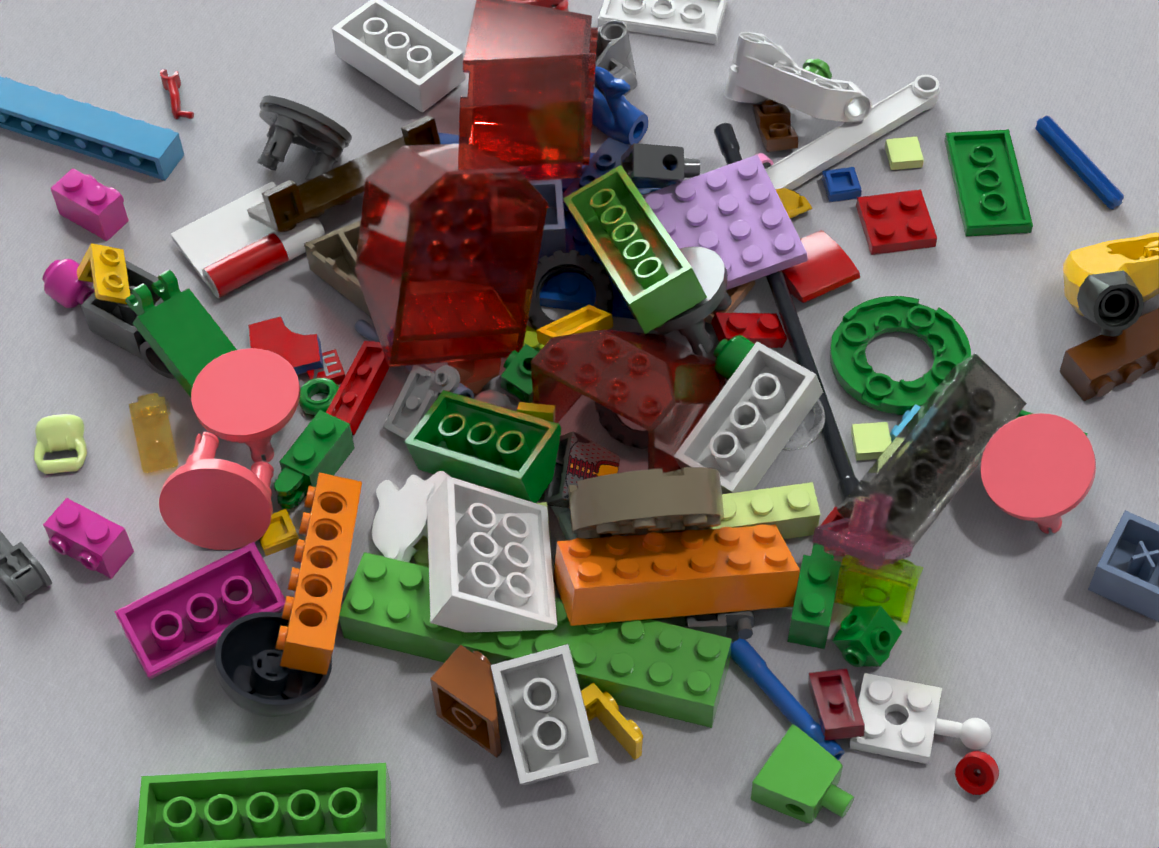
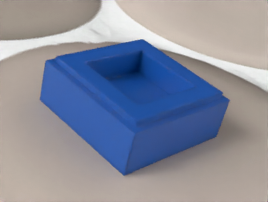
(841, 184)

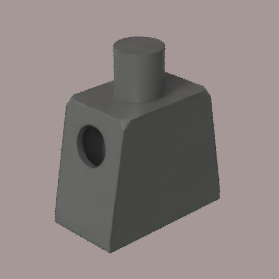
(647, 165)

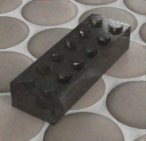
(939, 448)

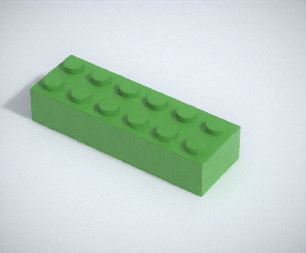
(635, 249)
(268, 808)

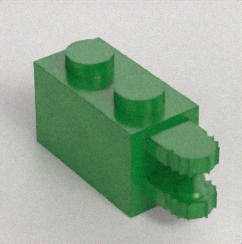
(318, 449)
(814, 599)

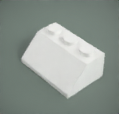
(544, 715)

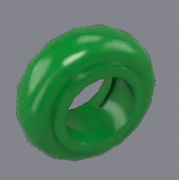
(313, 387)

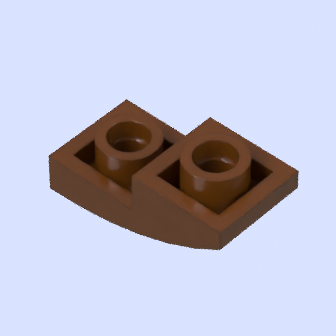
(775, 126)

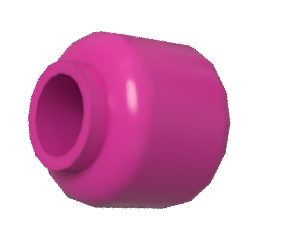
(63, 284)

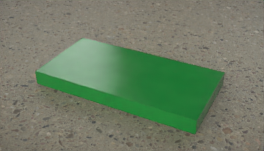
(988, 183)

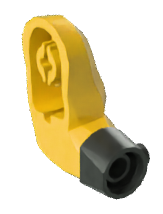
(1113, 281)

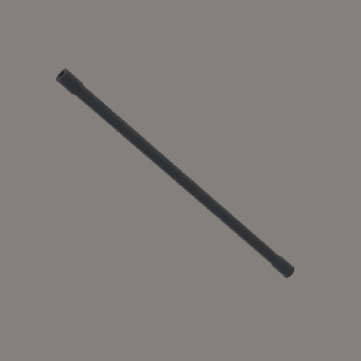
(831, 436)

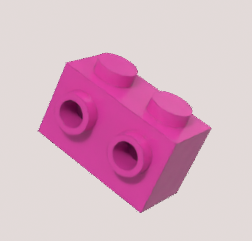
(90, 204)
(88, 538)

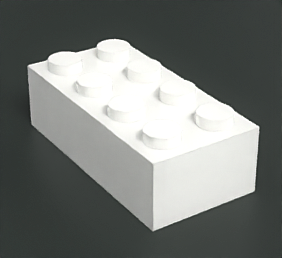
(399, 54)
(751, 419)

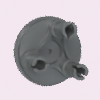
(302, 126)
(713, 279)

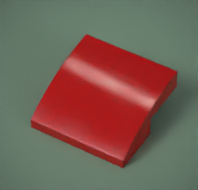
(824, 271)

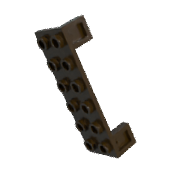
(292, 204)

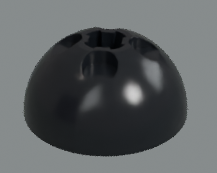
(252, 670)

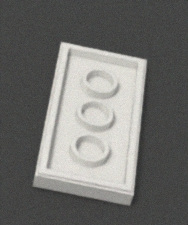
(668, 18)

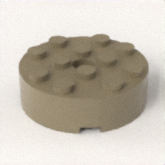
(646, 502)

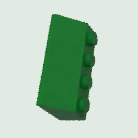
(486, 446)

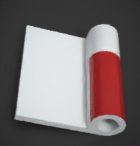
(235, 249)

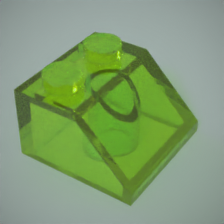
(891, 586)

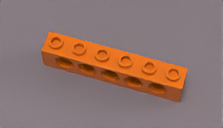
(321, 574)

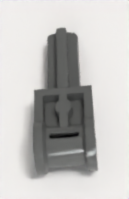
(20, 570)

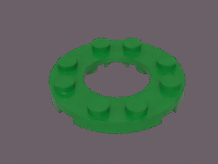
(894, 314)

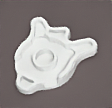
(403, 515)

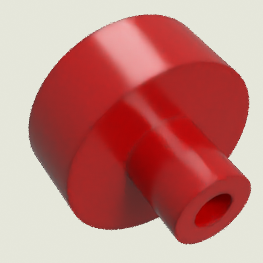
(977, 772)

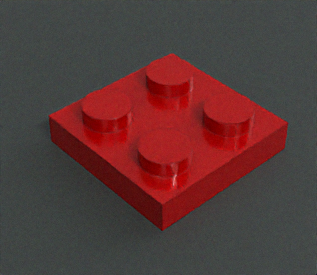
(896, 222)

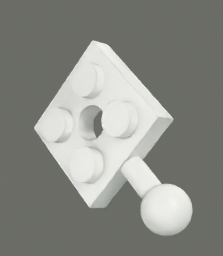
(914, 737)

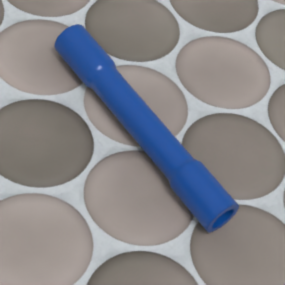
(756, 668)

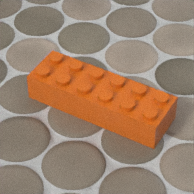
(674, 574)

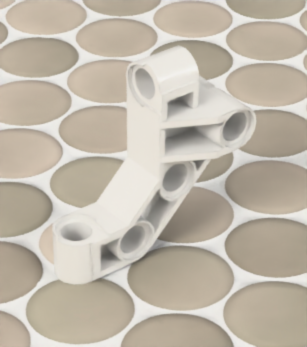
(768, 72)

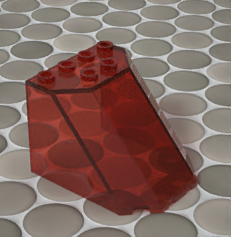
(633, 375)

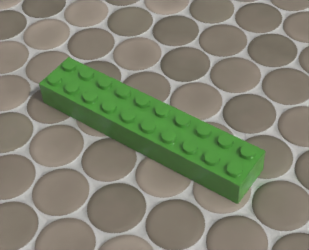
(636, 661)

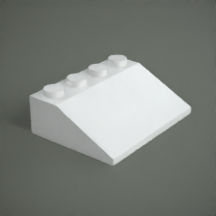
(488, 560)

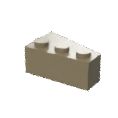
(334, 261)

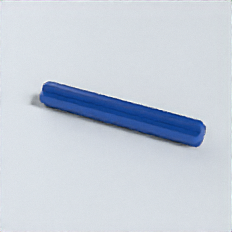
(1079, 162)

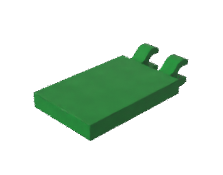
(178, 328)

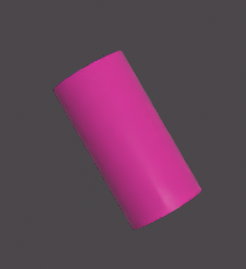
(197, 608)

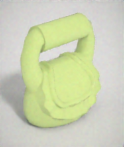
(60, 434)

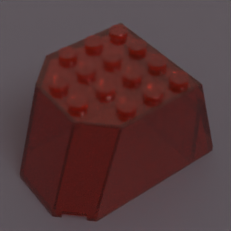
(530, 87)
(448, 254)

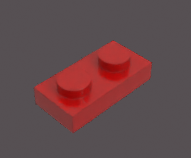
(754, 326)

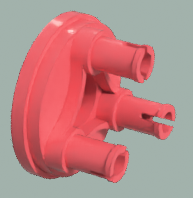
(246, 398)
(1038, 468)
(216, 499)

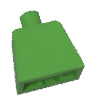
(801, 779)

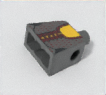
(575, 461)

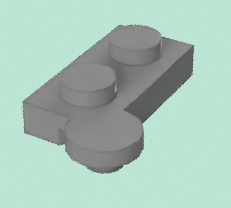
(418, 396)

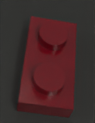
(836, 704)

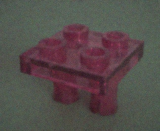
(865, 534)

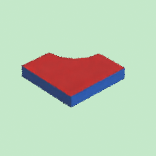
(299, 350)

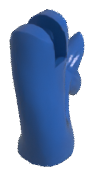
(614, 113)

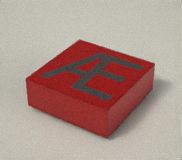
(332, 368)

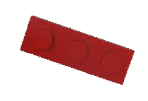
(360, 385)

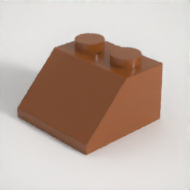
(467, 699)

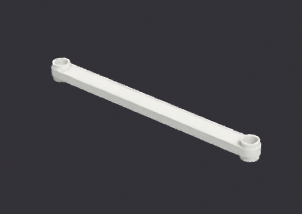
(851, 137)

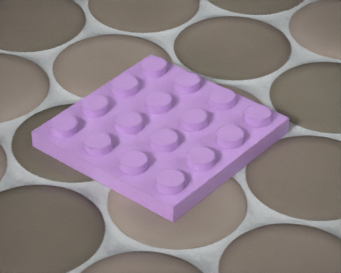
(733, 215)

